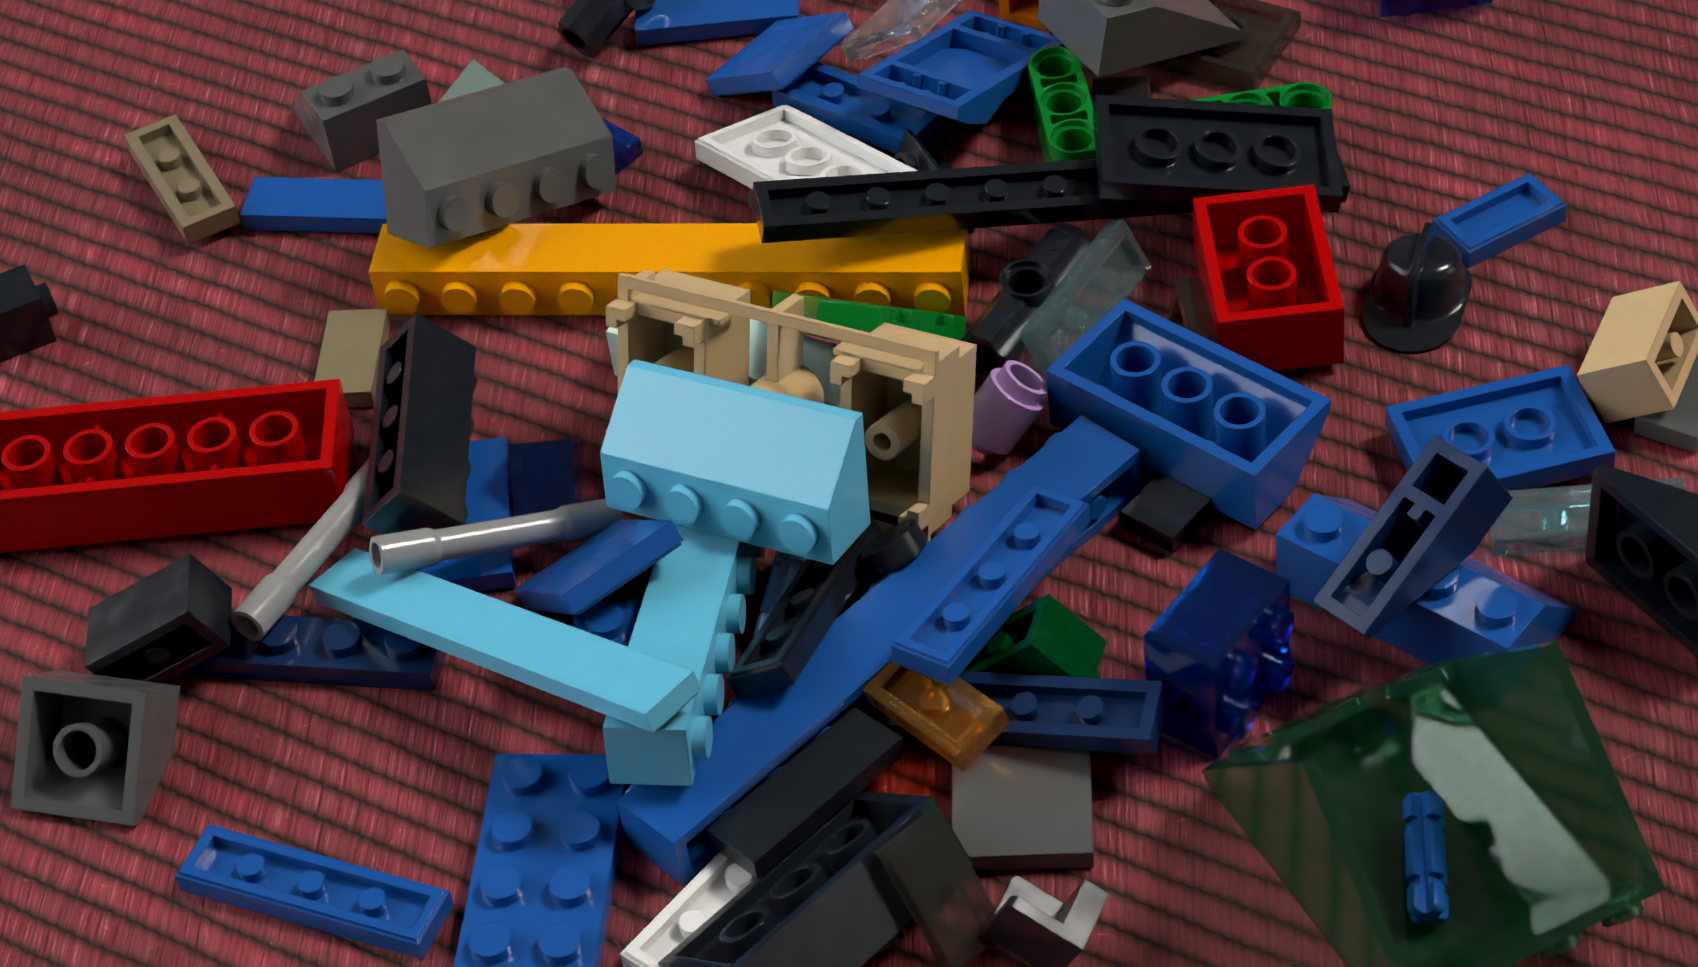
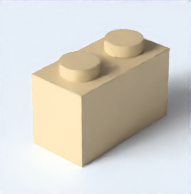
(1641, 353)

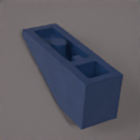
(1415, 538)

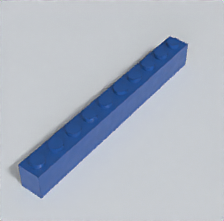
(772, 727)

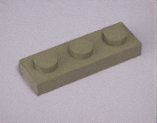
(182, 179)

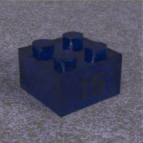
(1221, 651)

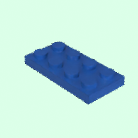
(543, 864)

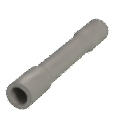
(429, 546)
(279, 589)

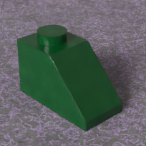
(1042, 641)

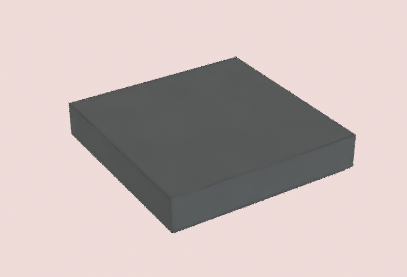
(1025, 809)

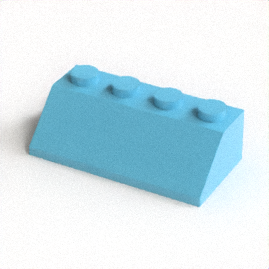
(737, 462)

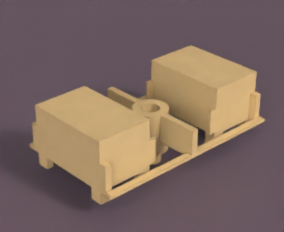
(903, 380)

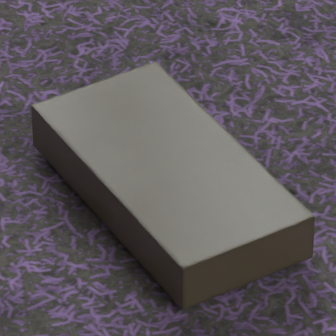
(352, 352)

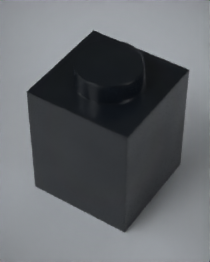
(24, 313)

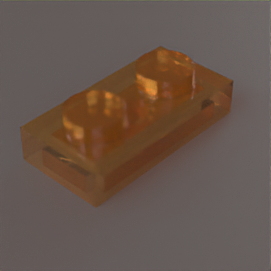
(947, 718)

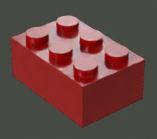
(1270, 277)

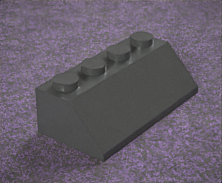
(493, 158)

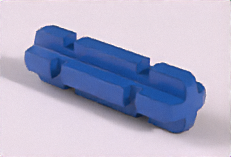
(1425, 858)

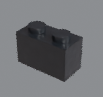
(160, 624)

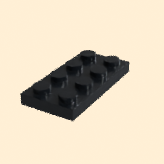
(1211, 148)

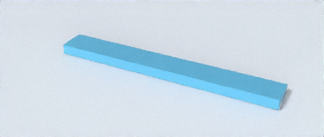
(510, 641)

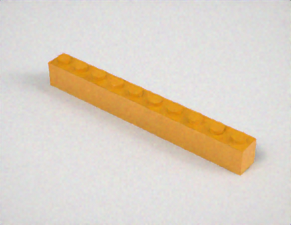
(578, 266)

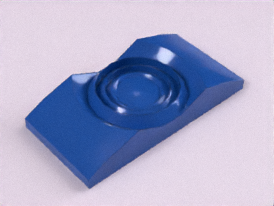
(960, 67)

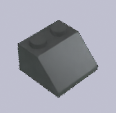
(345, 107)
(92, 745)

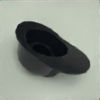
(1417, 293)

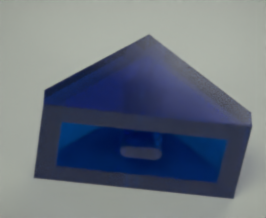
(545, 475)

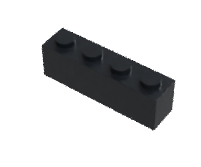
(420, 430)

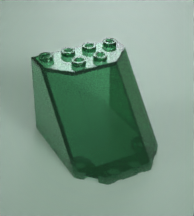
(1527, 798)

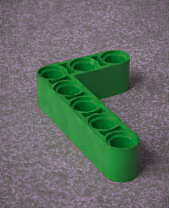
(1065, 109)

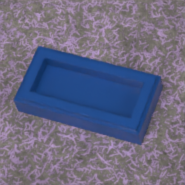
(1501, 219)

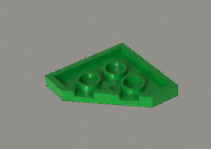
(869, 316)

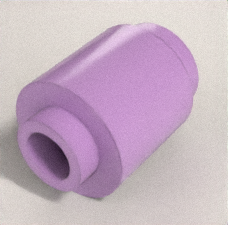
(1006, 407)

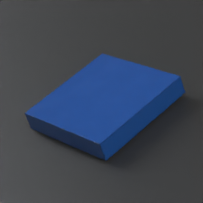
(780, 54)

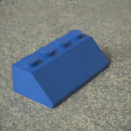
(1190, 409)
(1460, 615)

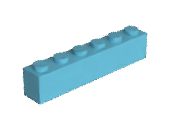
(689, 620)

